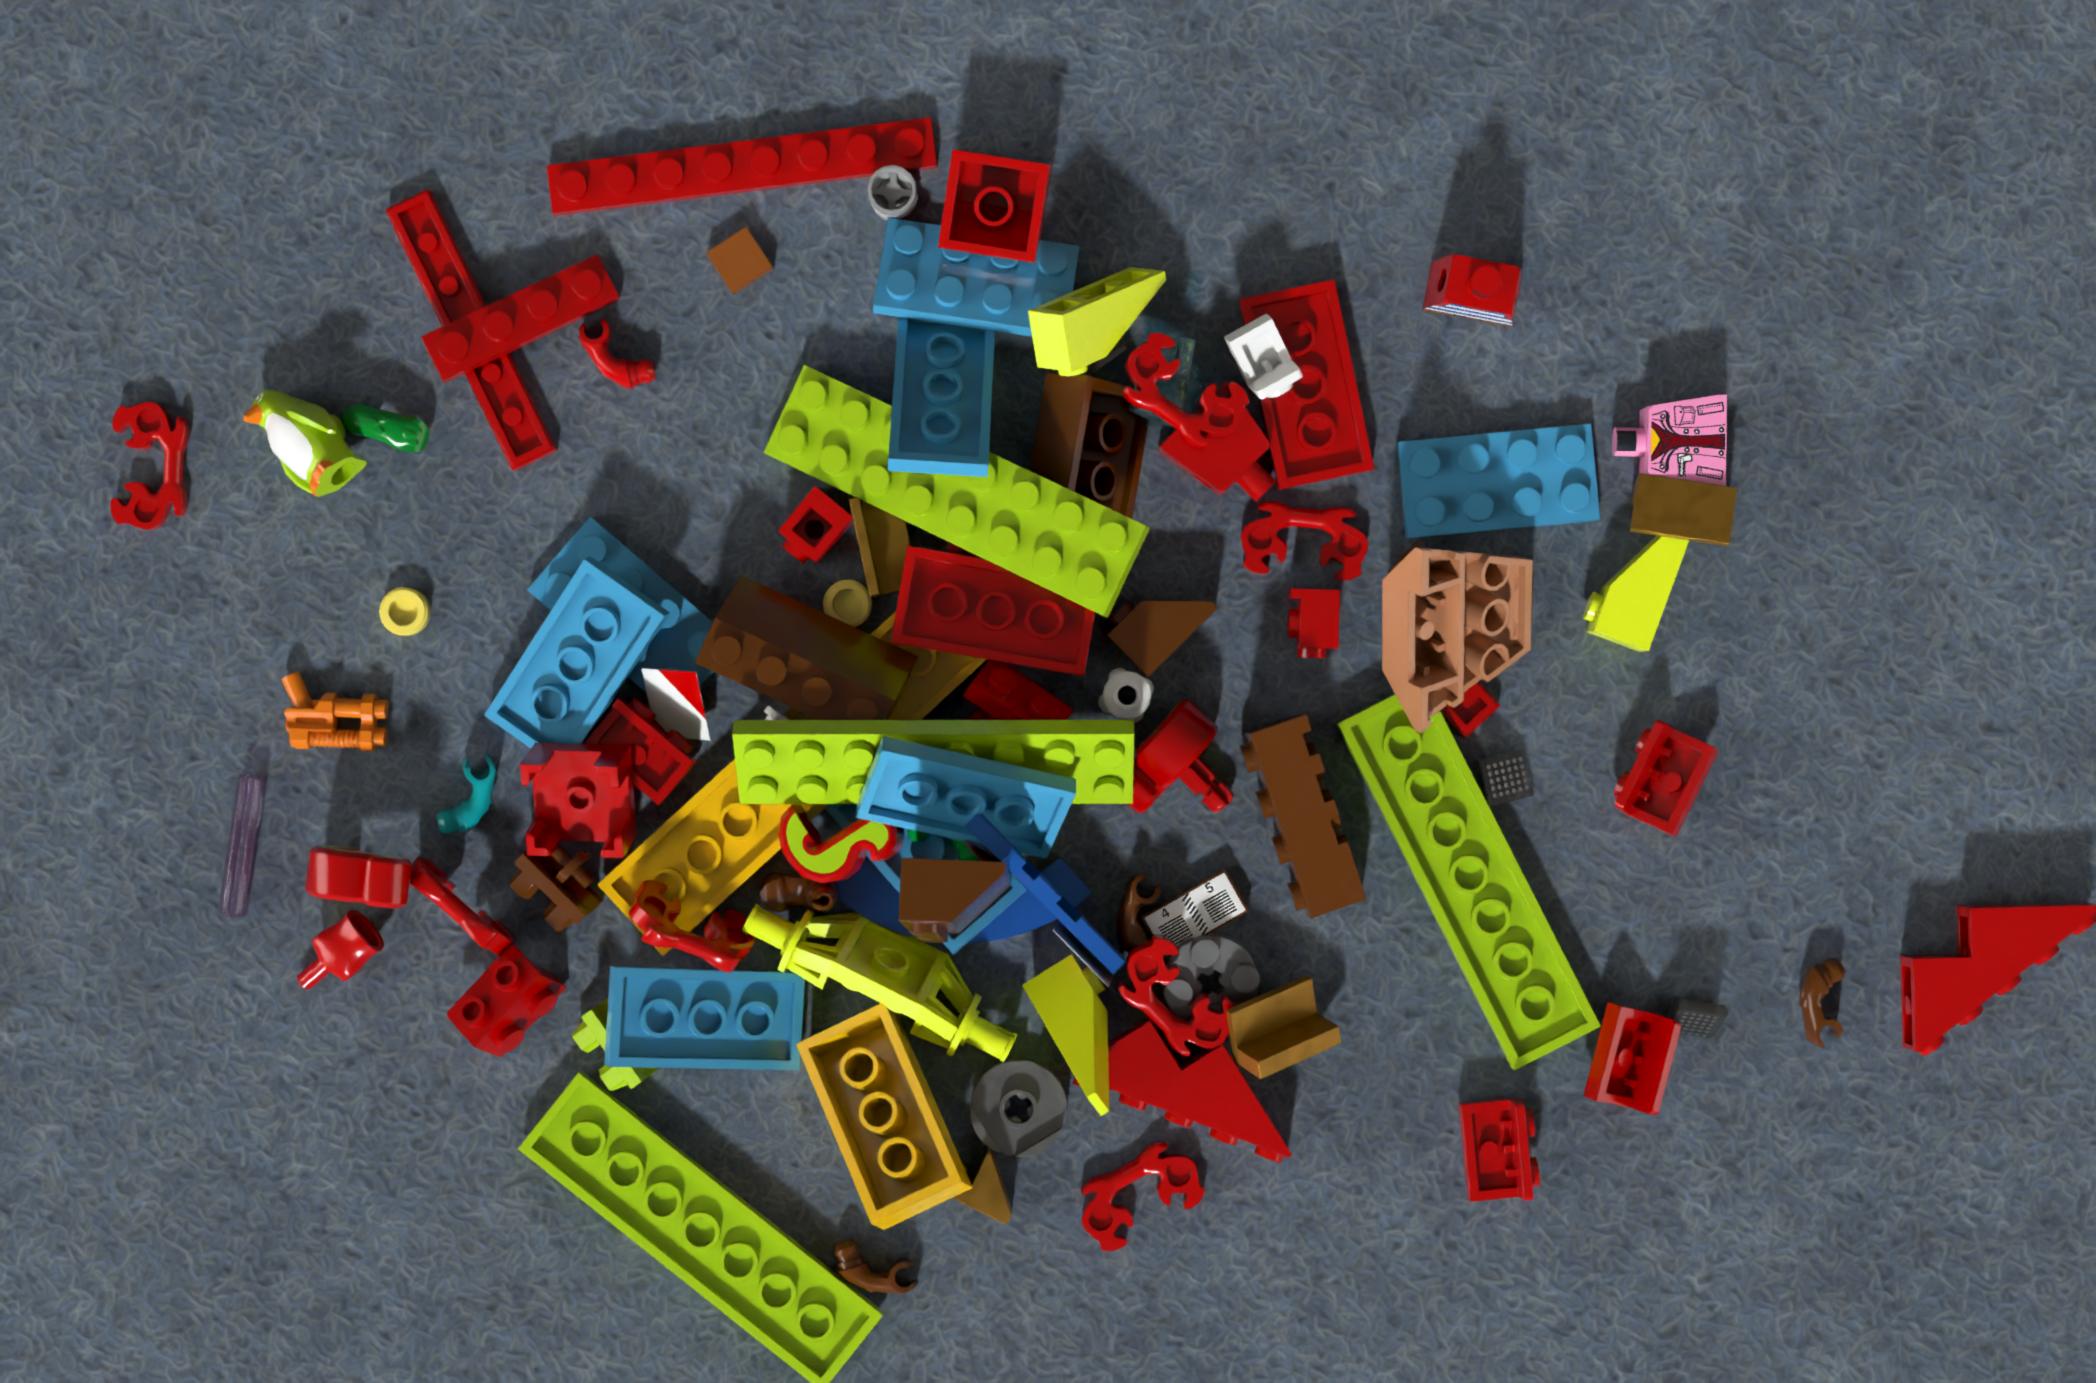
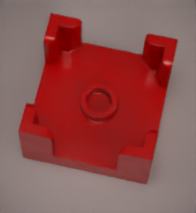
(580, 796)

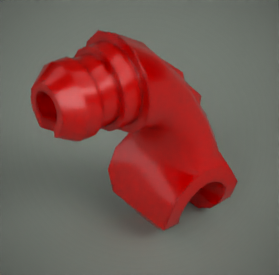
(623, 372)

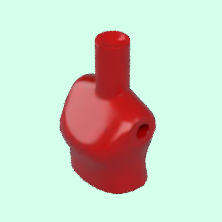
(342, 949)

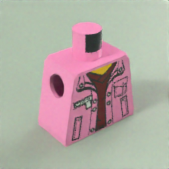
(1679, 440)

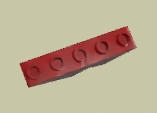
(1992, 951)
(1199, 1090)

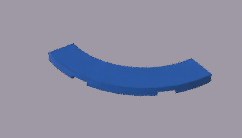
(1045, 892)
(878, 901)

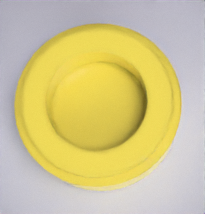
(848, 602)
(404, 611)

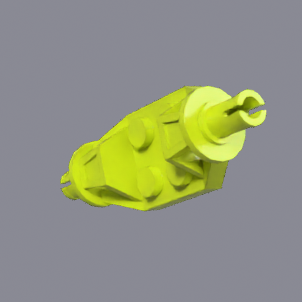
(886, 968)

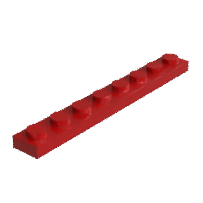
(740, 166)

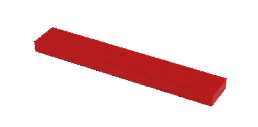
(453, 296)

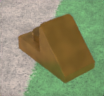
(988, 1191)

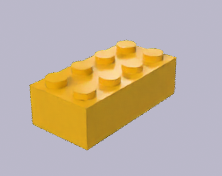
(883, 1116)

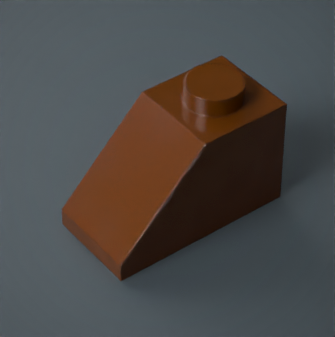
(1156, 629)

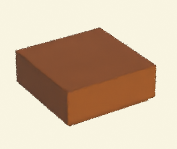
(739, 260)

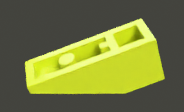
(1090, 320)
(1636, 595)
(1077, 1022)

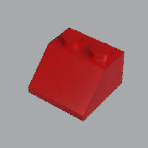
(995, 206)

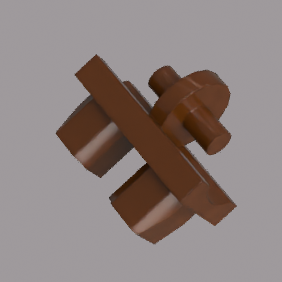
(562, 881)

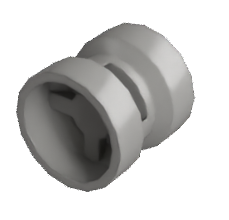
(892, 184)

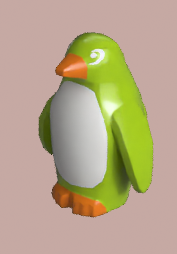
(306, 441)

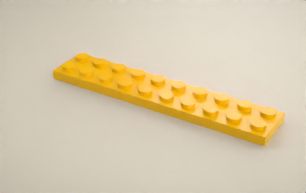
(720, 843)

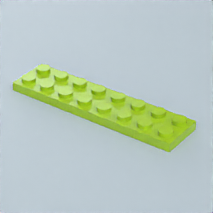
(1003, 518)
(833, 757)
(1470, 881)
(701, 1230)

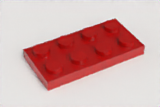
(1318, 423)
(988, 614)

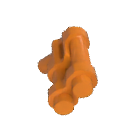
(317, 720)

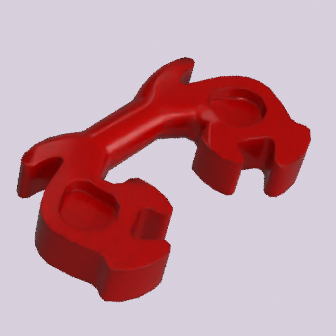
(1219, 414)
(152, 423)
(1346, 545)
(434, 885)
(723, 940)
(1145, 967)
(1103, 1217)

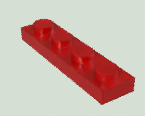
(520, 318)

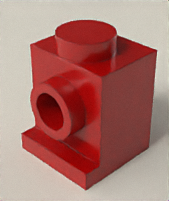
(820, 508)
(1314, 621)

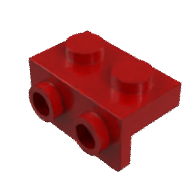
(1013, 696)
(657, 757)
(1664, 778)
(505, 1002)
(1632, 1058)
(1498, 1149)

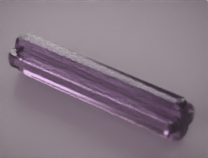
(242, 845)

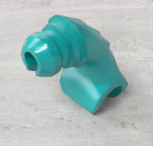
(469, 812)

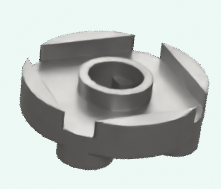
(1204, 955)
(1011, 1134)

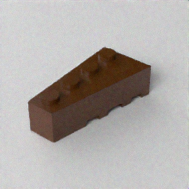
(1303, 816)

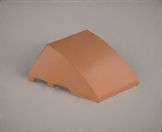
(1451, 625)

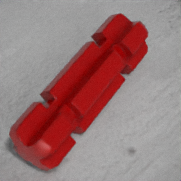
(1202, 780)

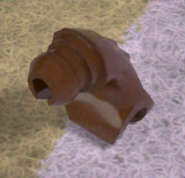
(785, 891)
(1129, 930)
(1814, 988)
(857, 1271)

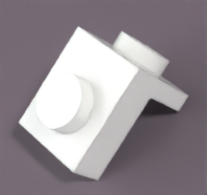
(1263, 358)

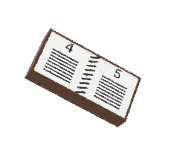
(1197, 910)

